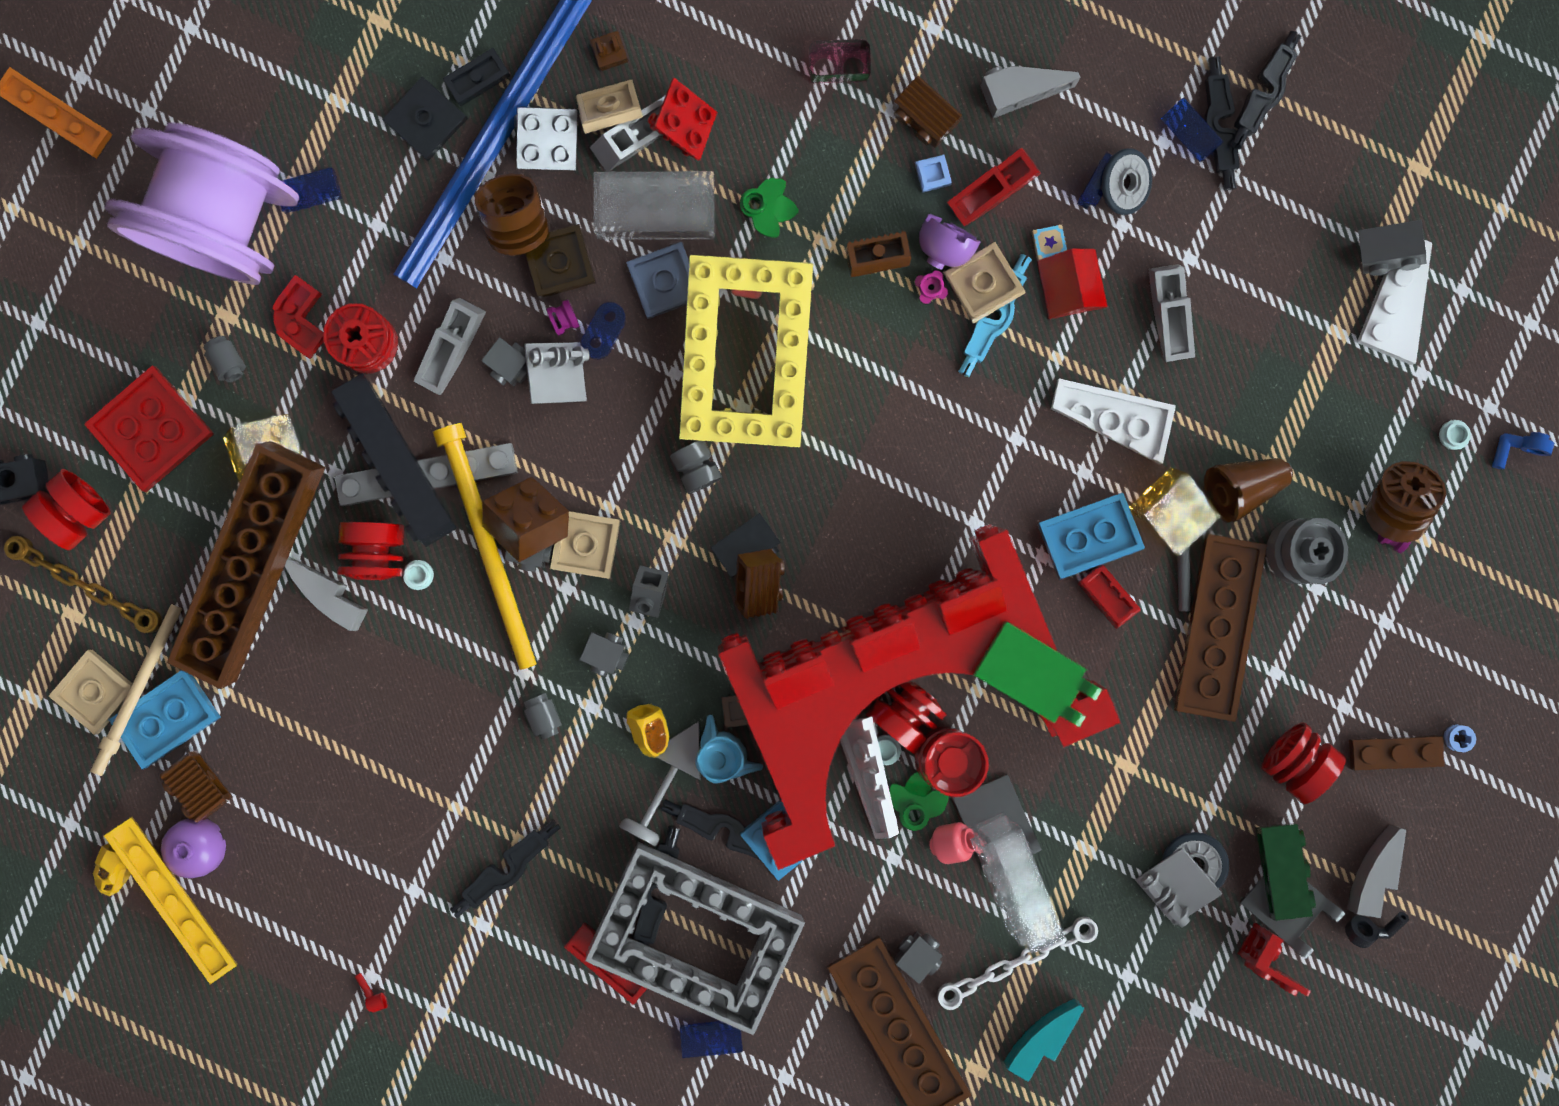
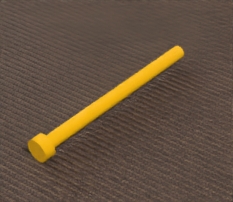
(451, 439)

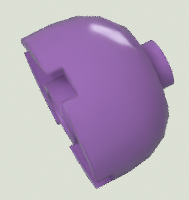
(946, 243)
(193, 848)

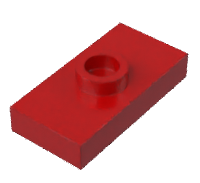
(1109, 596)

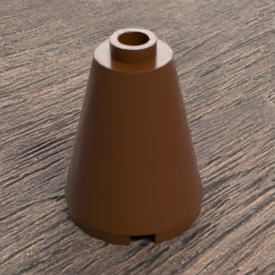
(1245, 485)

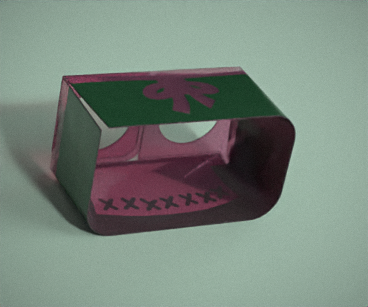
(848, 48)

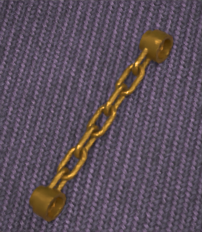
(26, 550)

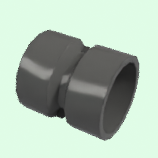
(696, 467)

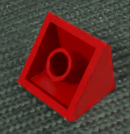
(1071, 282)

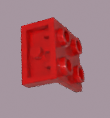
(1259, 951)

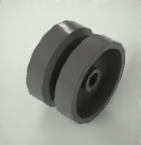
(1307, 551)

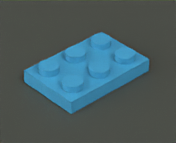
(1091, 536)
(167, 718)

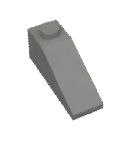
(1021, 86)
(626, 139)

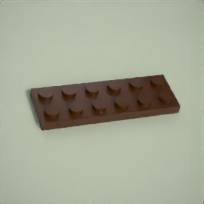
(1220, 627)
(898, 1027)

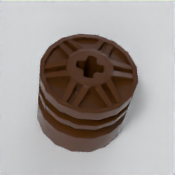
(512, 214)
(1405, 501)

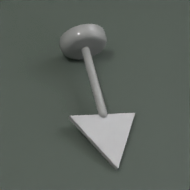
(681, 755)

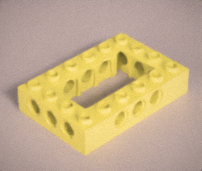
(794, 284)

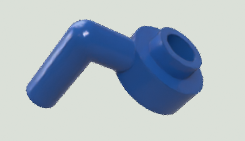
(1536, 444)

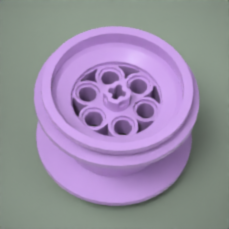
(202, 202)

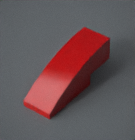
(994, 187)

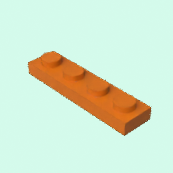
(53, 113)

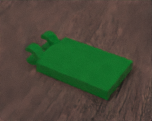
(1034, 674)

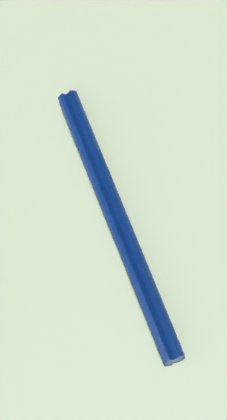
(490, 141)

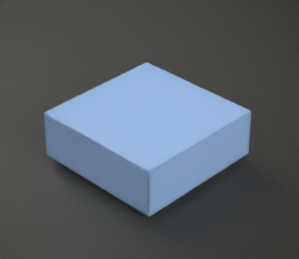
(933, 173)

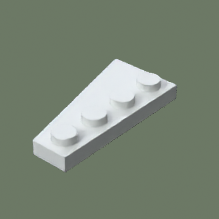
(1397, 313)
(1124, 418)
(867, 768)

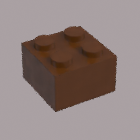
(525, 519)

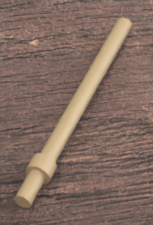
(110, 744)

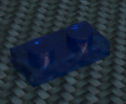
(313, 189)
(710, 1039)

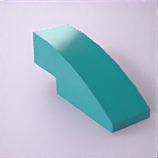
(1043, 1039)

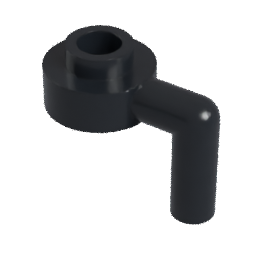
(1364, 932)

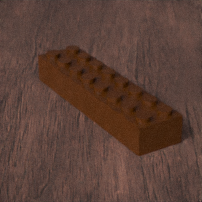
(245, 564)

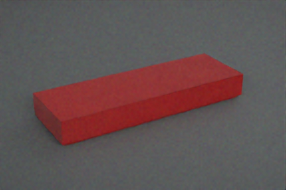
(578, 947)

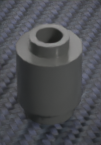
(224, 359)
(542, 716)

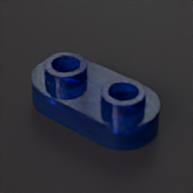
(1092, 191)
(604, 330)

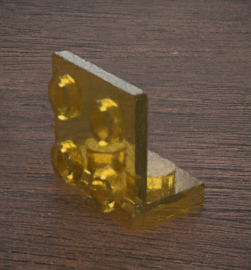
(242, 439)
(1176, 510)

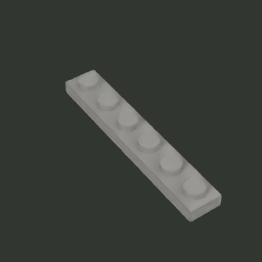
(484, 464)

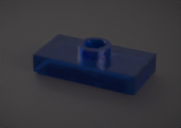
(1192, 130)

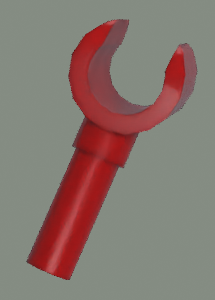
(372, 1002)

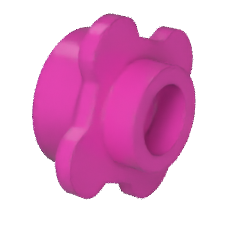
(934, 279)

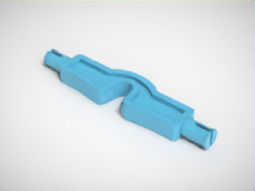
(988, 329)

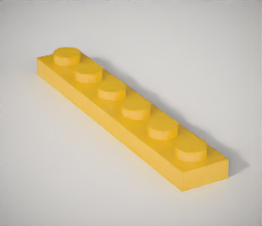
(170, 900)

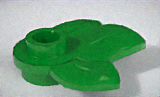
(773, 207)
(917, 796)

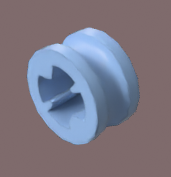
(1464, 730)

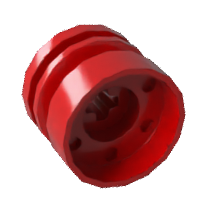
(375, 348)
(370, 549)
(907, 715)
(1303, 763)

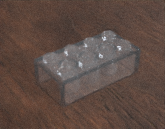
(654, 205)
(1016, 883)

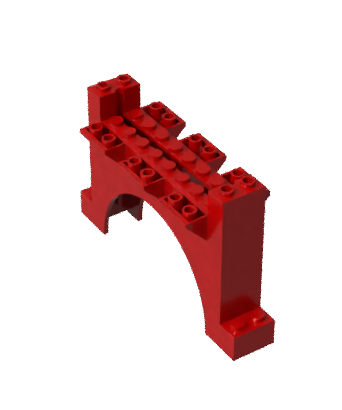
(813, 692)

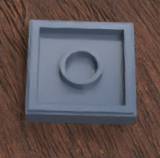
(661, 279)

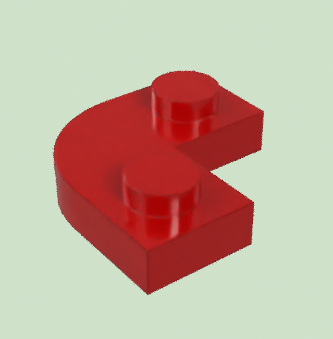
(290, 316)

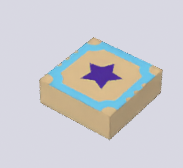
(1048, 241)

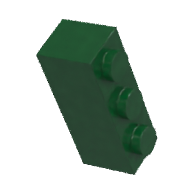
(1285, 871)

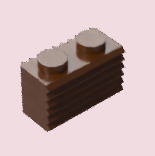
(925, 112)
(878, 254)
(758, 583)
(195, 786)

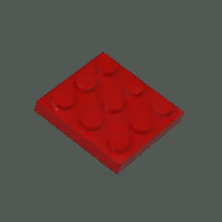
(149, 429)

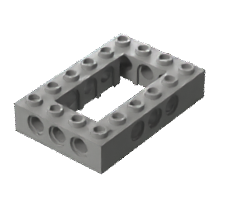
(733, 1004)

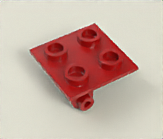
(684, 120)

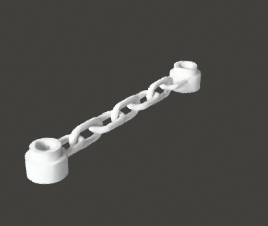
(956, 1001)

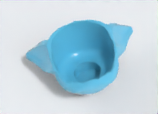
(722, 755)

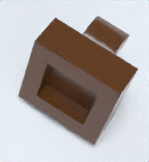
(609, 50)

